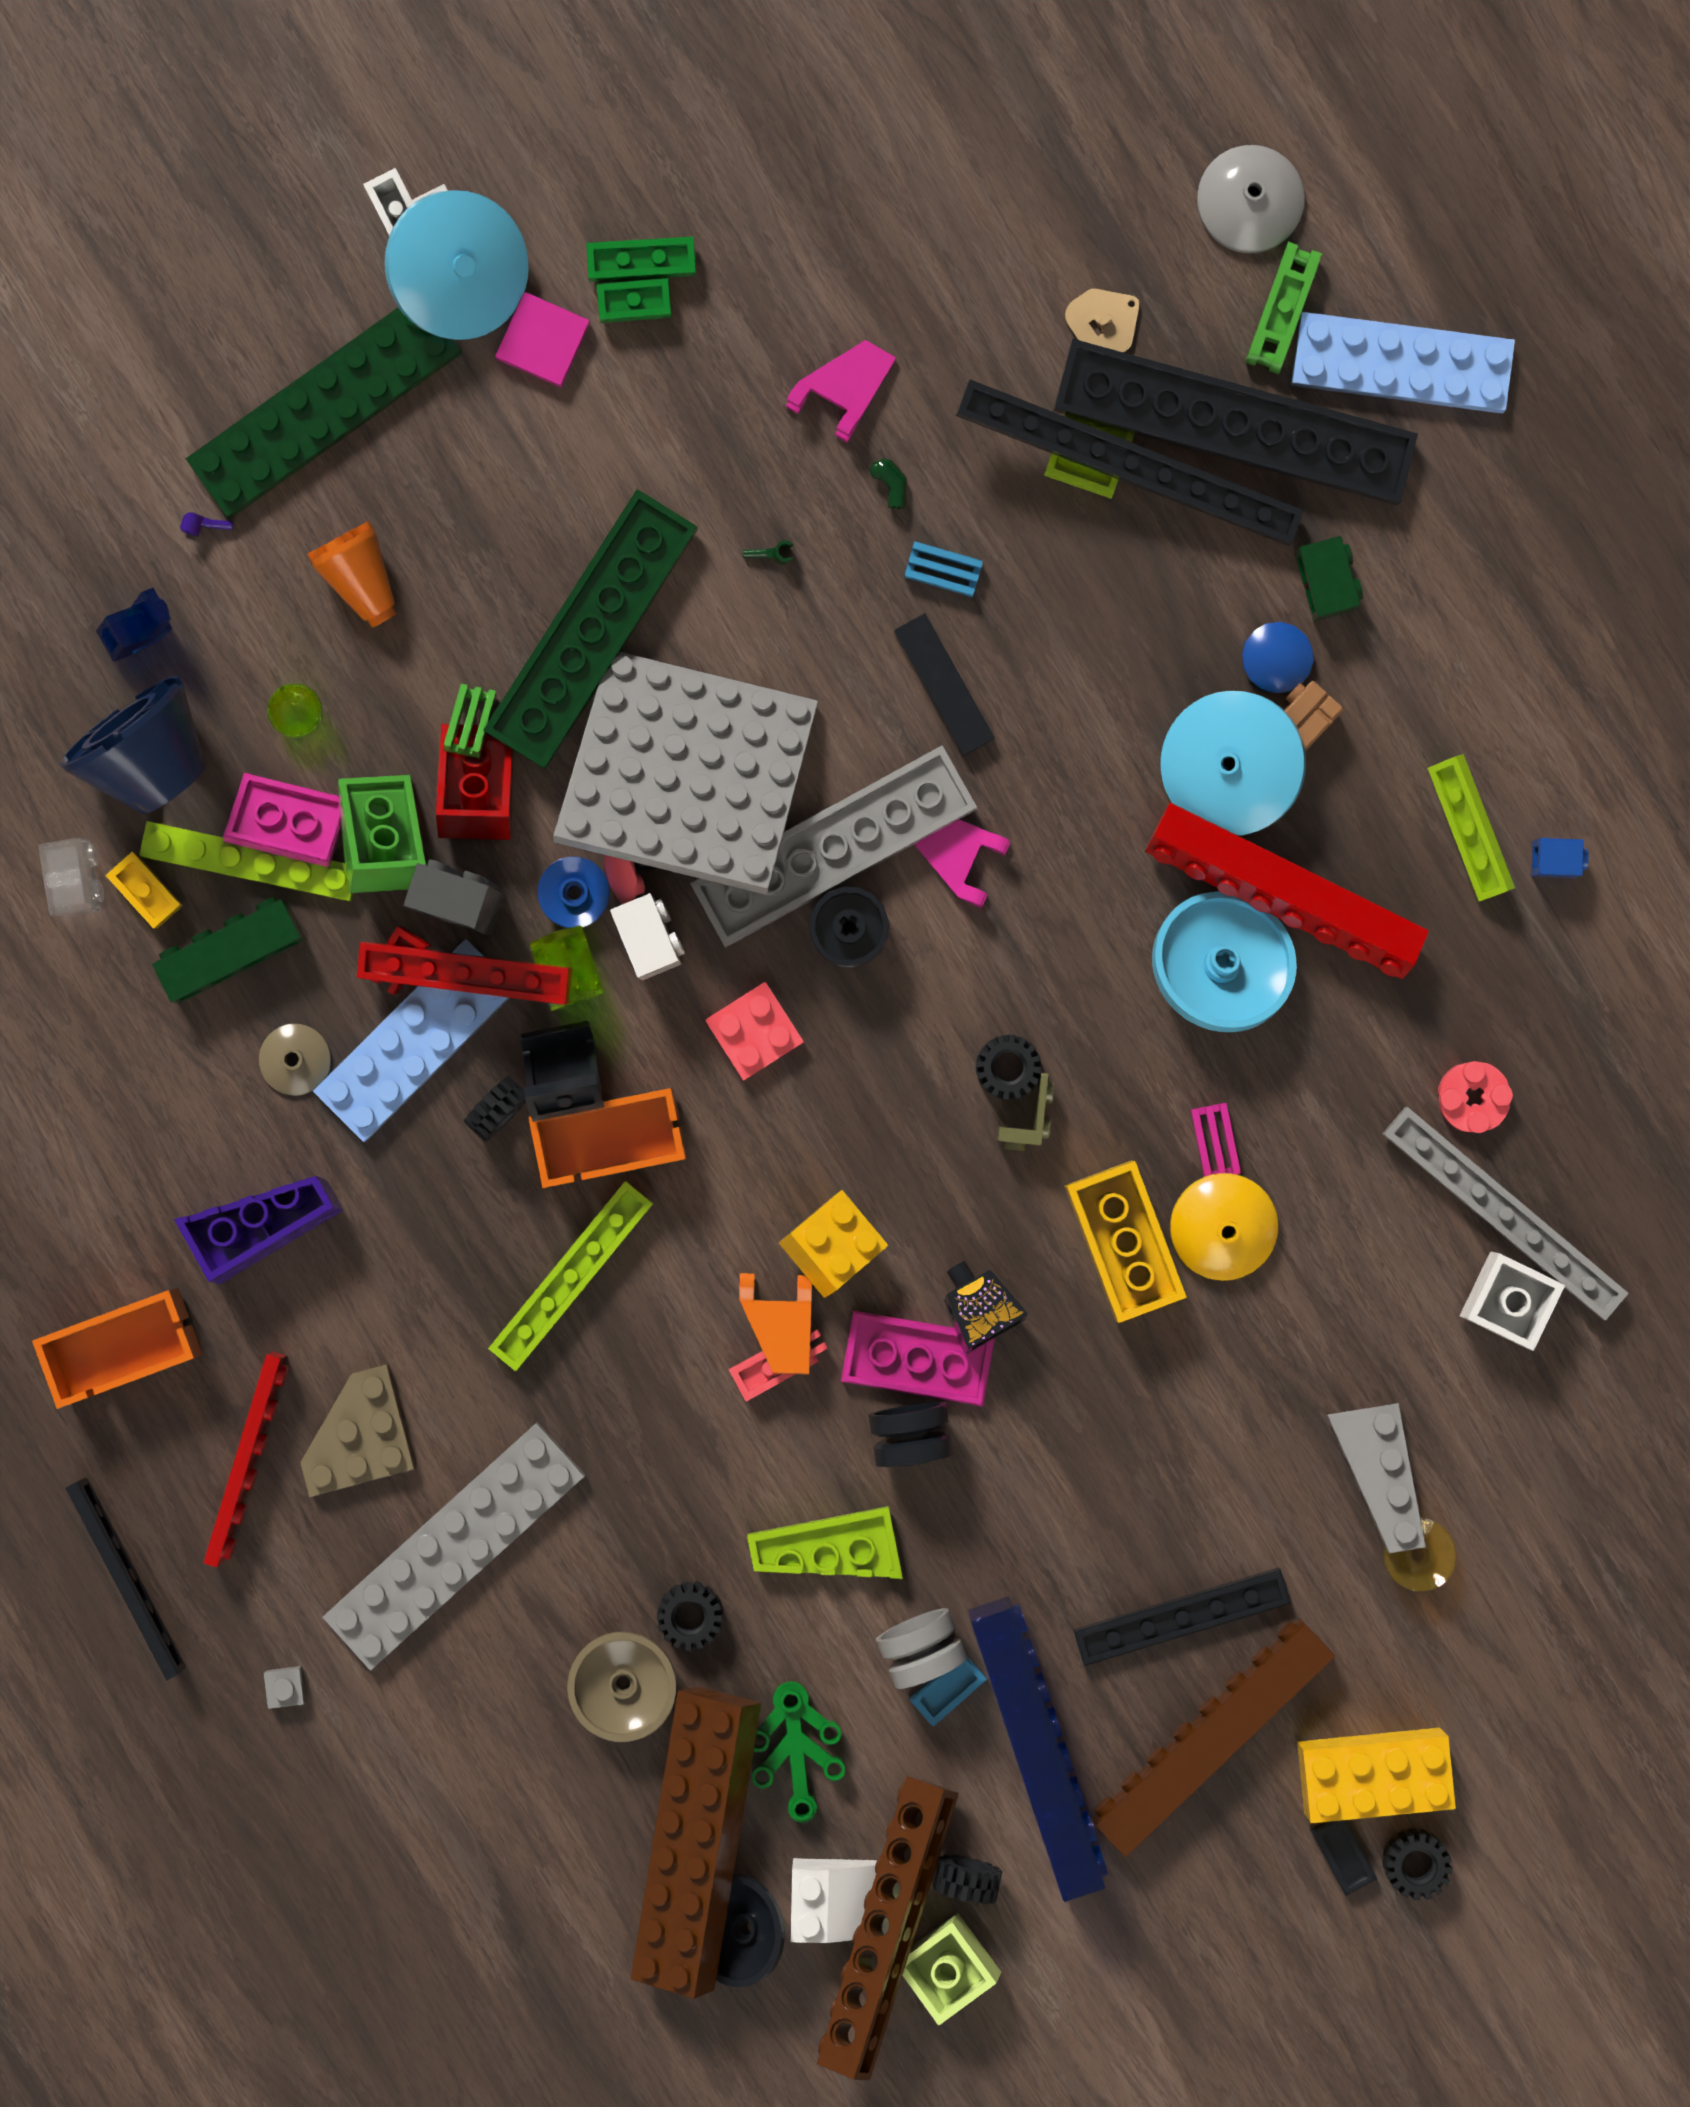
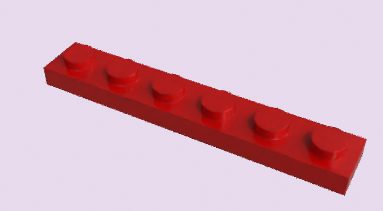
(464, 973)
(242, 1472)

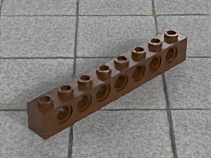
(892, 1950)

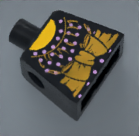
(980, 1307)

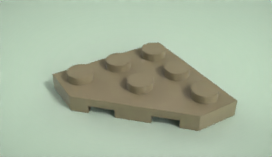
(360, 1436)

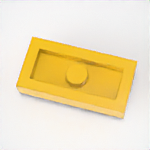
(144, 890)

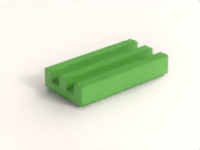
(475, 695)

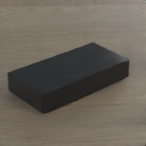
(1343, 1855)

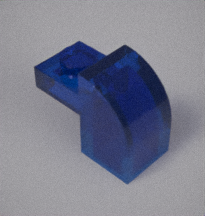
(136, 626)

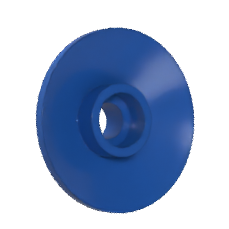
(557, 882)

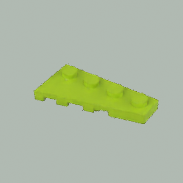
(837, 1545)

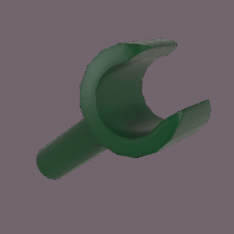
(770, 553)

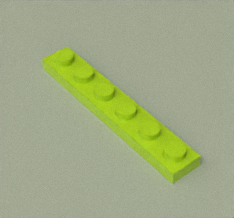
(214, 855)
(570, 1276)

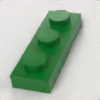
(641, 259)

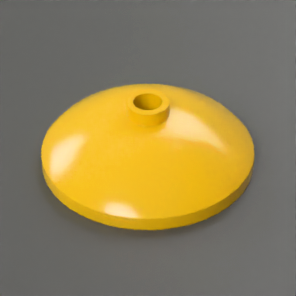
(1211, 1206)

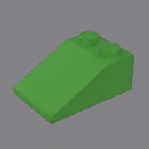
(379, 832)

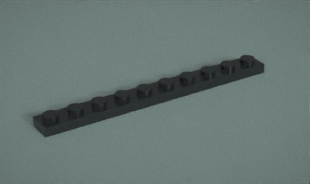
(1129, 462)

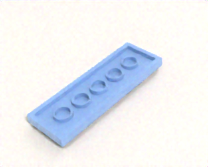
(1402, 362)
(404, 1053)

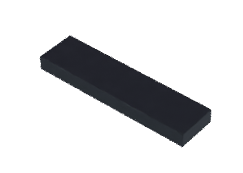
(944, 684)

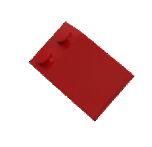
(473, 791)

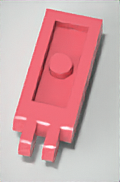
(755, 1375)

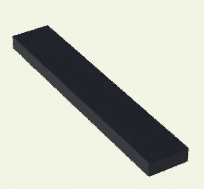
(126, 1578)
(1181, 1616)

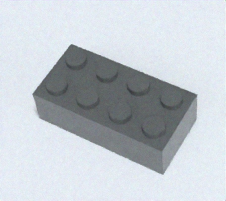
(455, 897)

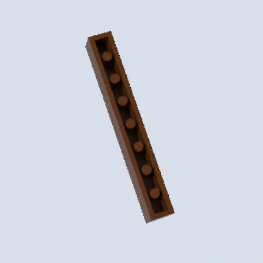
(1212, 1737)

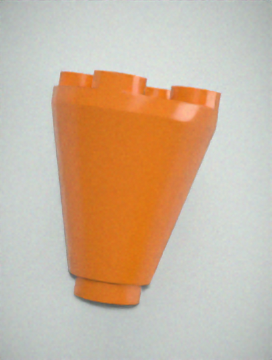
(357, 573)

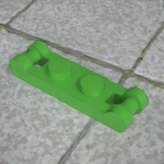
(1283, 307)

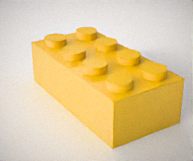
(1125, 1241)
(1376, 1775)

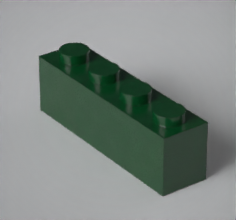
(229, 950)

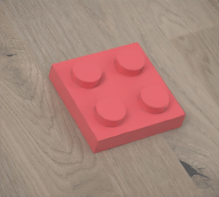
(754, 1031)

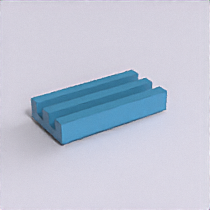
(948, 556)

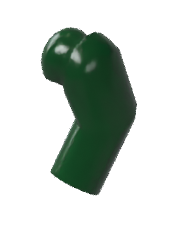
(894, 478)

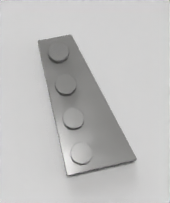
(1381, 1468)

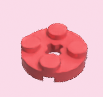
(1495, 1096)

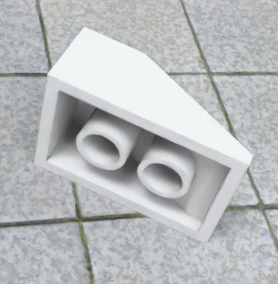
(830, 1898)

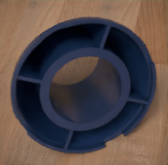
(142, 751)

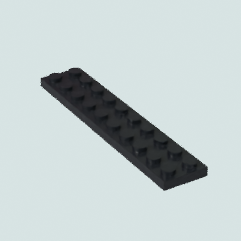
(1235, 422)

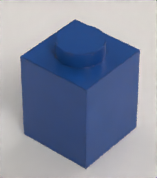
(1558, 858)

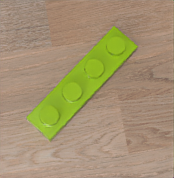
(1471, 827)

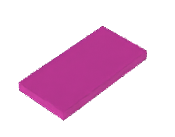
(915, 1359)

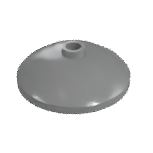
(1247, 221)

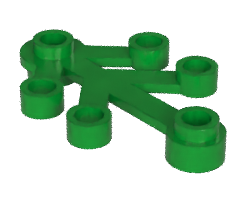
(796, 1744)

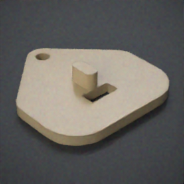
(1111, 315)

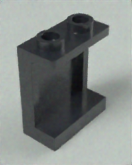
(561, 1071)

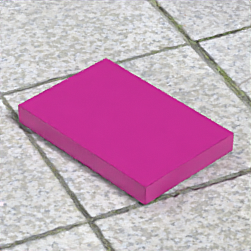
(285, 820)

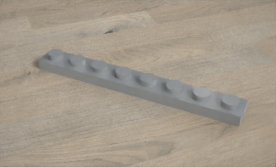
(1505, 1213)

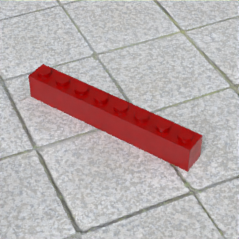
(1286, 891)

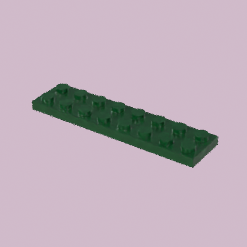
(318, 410)
(590, 629)

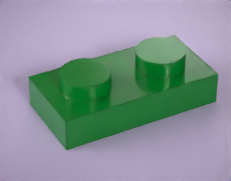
(634, 300)

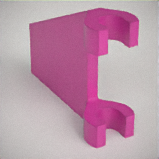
(846, 382)
(954, 852)

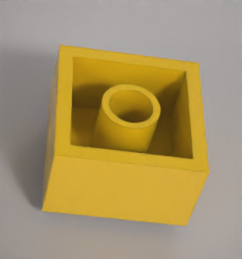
(833, 1244)

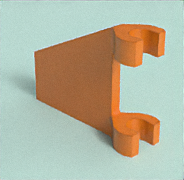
(780, 1326)

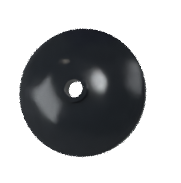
(744, 1954)

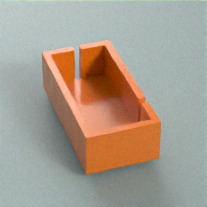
(610, 1139)
(117, 1347)

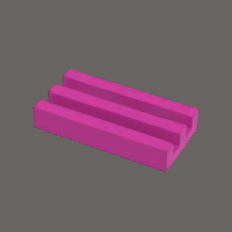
(1228, 1134)

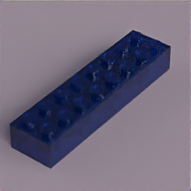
(1039, 1756)

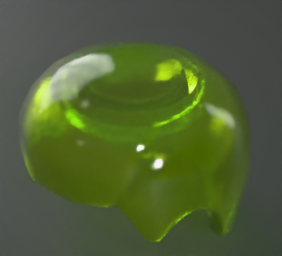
(294, 710)

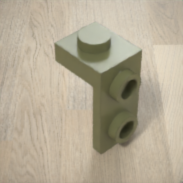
(1018, 1138)

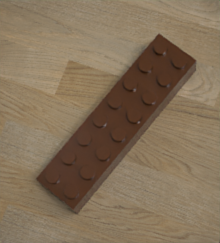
(695, 1841)

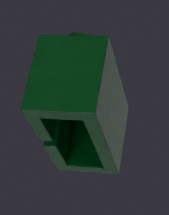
(1329, 577)

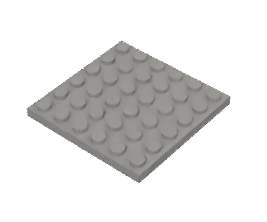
(686, 772)

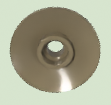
(312, 1065)

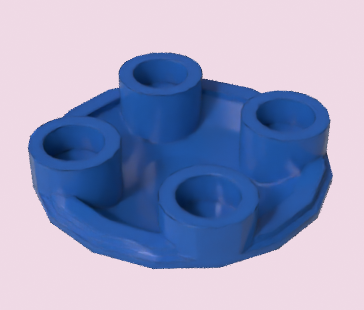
(1277, 657)

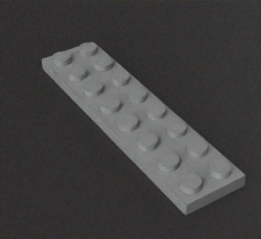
(843, 843)
(453, 1546)

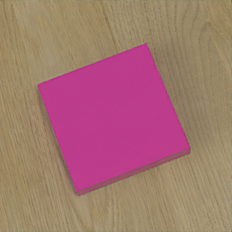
(542, 339)

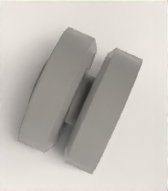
(922, 1648)

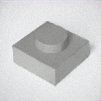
(284, 1687)

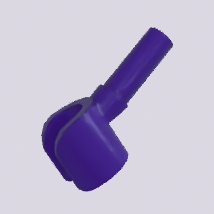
(193, 522)

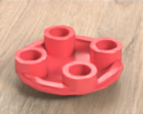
(623, 879)

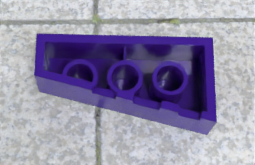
(250, 1229)

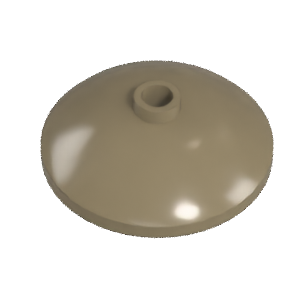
(616, 1711)

